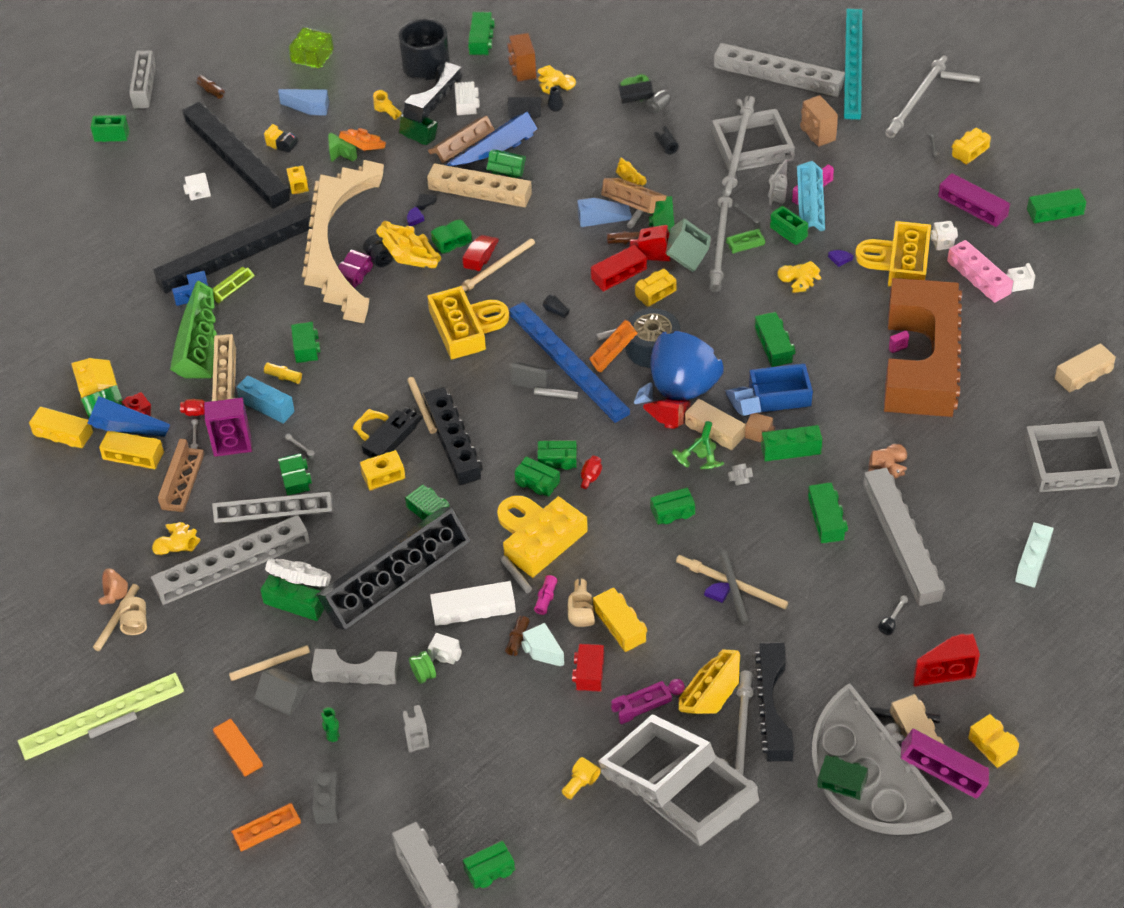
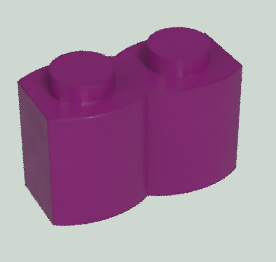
(355, 267)

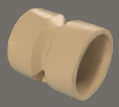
(133, 616)

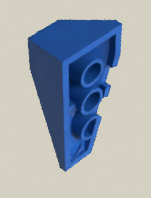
(118, 418)

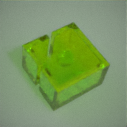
(316, 44)

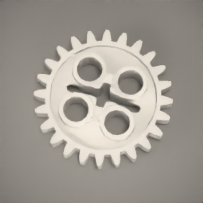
(298, 572)

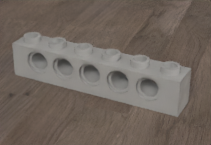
(273, 507)

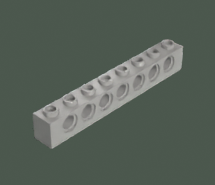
(779, 70)
(230, 559)

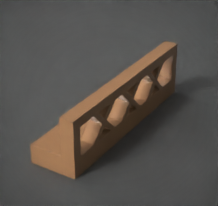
(462, 139)
(631, 194)
(172, 480)

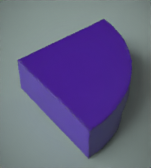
(414, 217)
(840, 257)
(717, 591)

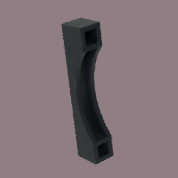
(420, 105)
(778, 737)

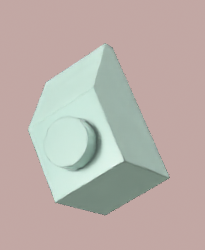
(542, 645)

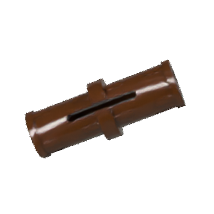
(210, 87)
(624, 237)
(516, 635)

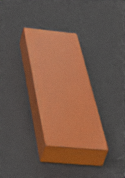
(613, 346)
(237, 747)
(266, 827)

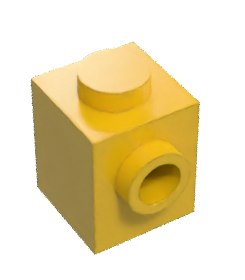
(297, 179)

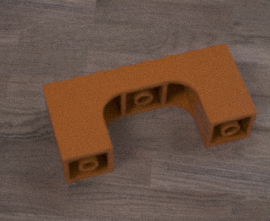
(930, 383)

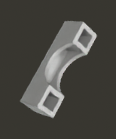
(379, 669)

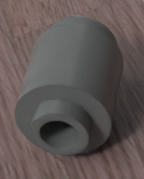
(658, 101)

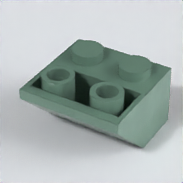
(687, 244)

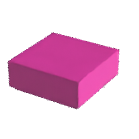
(898, 342)

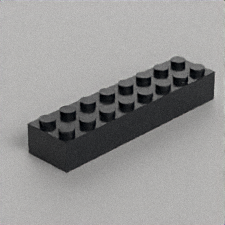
(393, 568)

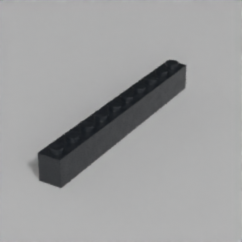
(236, 155)
(235, 247)

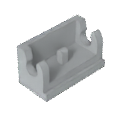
(416, 730)

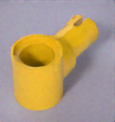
(383, 104)
(583, 773)

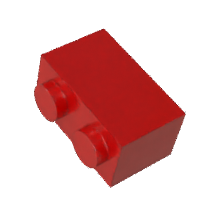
(589, 667)

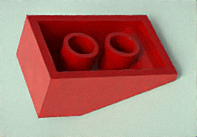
(948, 662)

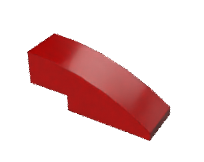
(479, 252)

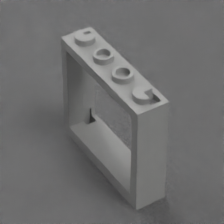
(756, 157)
(1074, 479)
(700, 757)
(718, 819)

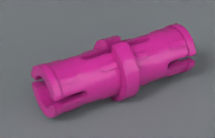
(545, 595)

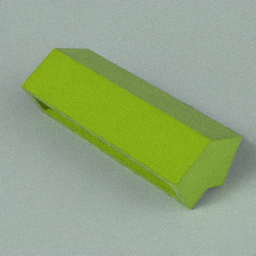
(232, 284)

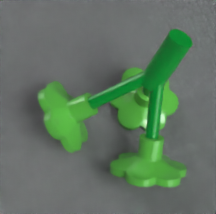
(703, 448)

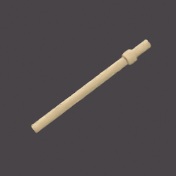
(469, 283)
(696, 566)

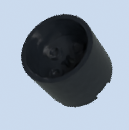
(423, 48)

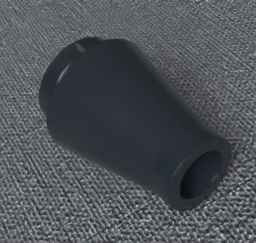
(555, 99)
(555, 306)

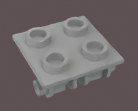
(778, 184)

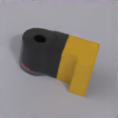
(279, 139)

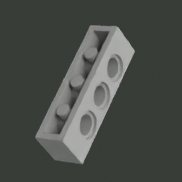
(142, 79)

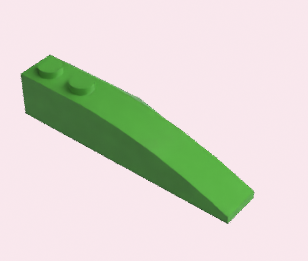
(195, 339)

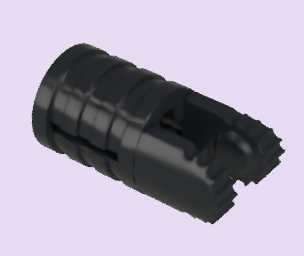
(667, 141)

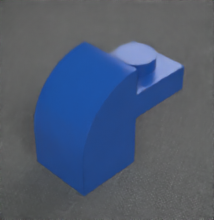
(183, 293)

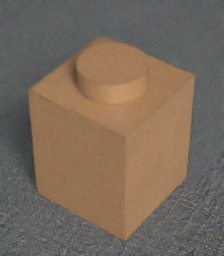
(756, 425)

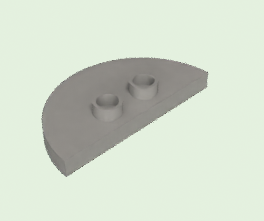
(895, 793)

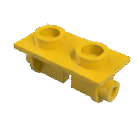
(629, 173)

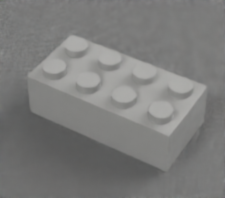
(423, 868)

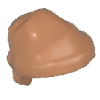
(113, 587)

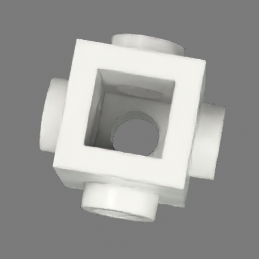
(944, 235)

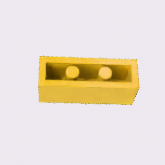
(61, 427)
(131, 449)
(620, 619)

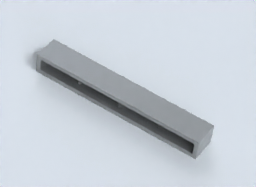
(903, 537)

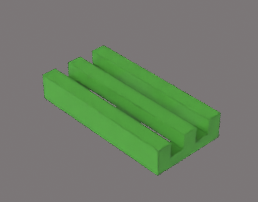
(748, 241)

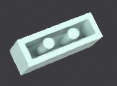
(1034, 554)

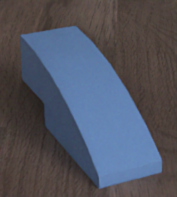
(743, 400)

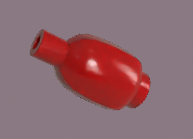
(192, 407)
(590, 471)

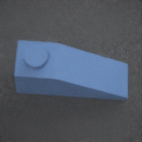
(307, 101)
(599, 211)

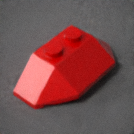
(668, 412)

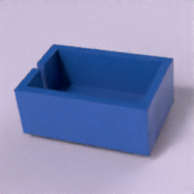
(781, 387)

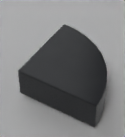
(425, 200)

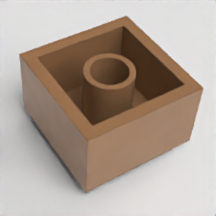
(819, 121)

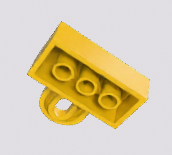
(902, 257)
(463, 324)
(541, 533)

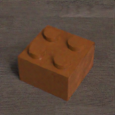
(522, 57)

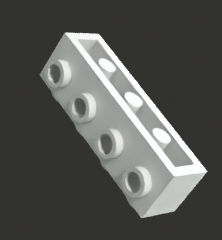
(473, 603)

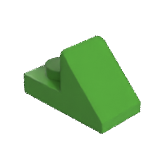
(341, 147)

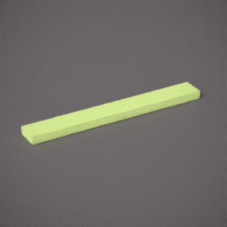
(99, 715)

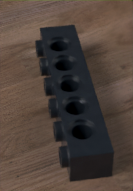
(452, 436)

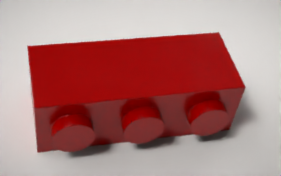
(618, 268)

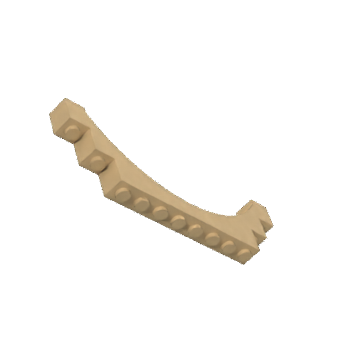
(320, 266)

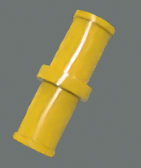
(282, 373)

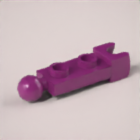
(645, 699)

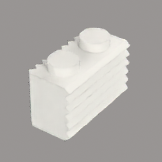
(466, 98)

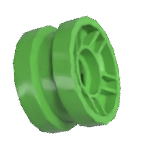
(422, 667)

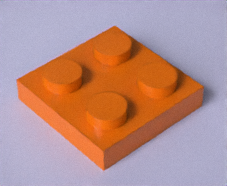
(362, 139)

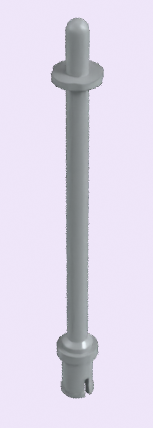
(746, 112)
(897, 122)
(716, 274)
(744, 691)

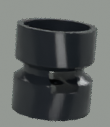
(377, 250)

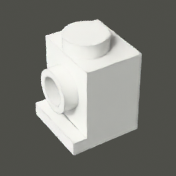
(1022, 277)
(444, 649)

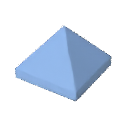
(644, 394)

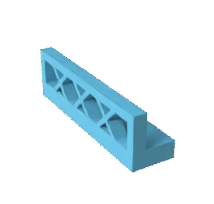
(811, 194)

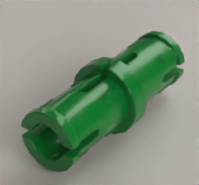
(330, 724)

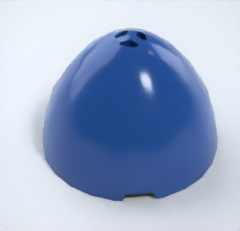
(683, 366)

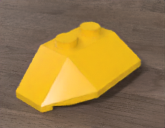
(93, 375)
(712, 684)

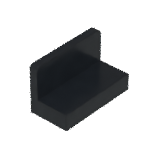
(636, 92)
(520, 105)

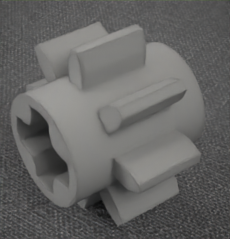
(740, 474)

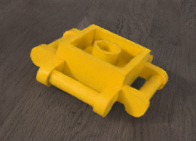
(408, 247)

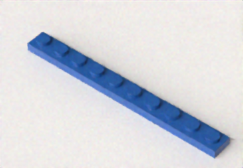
(569, 362)

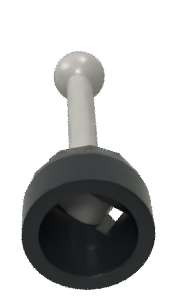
(888, 624)

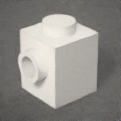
(197, 186)

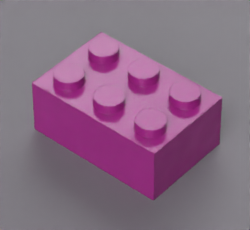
(228, 427)

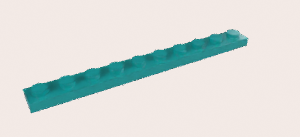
(853, 64)

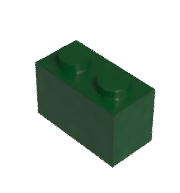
(422, 132)
(843, 777)

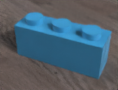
(265, 399)

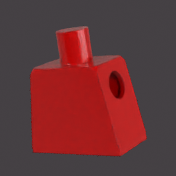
(653, 243)

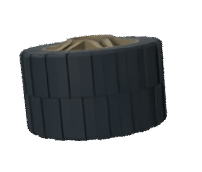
(649, 325)

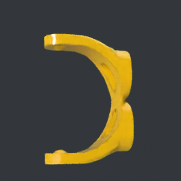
(368, 415)

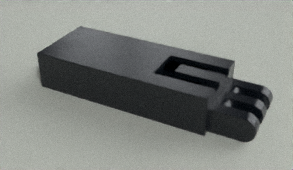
(388, 435)

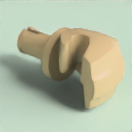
(579, 606)

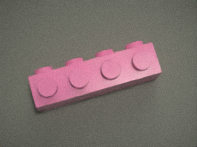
(980, 271)

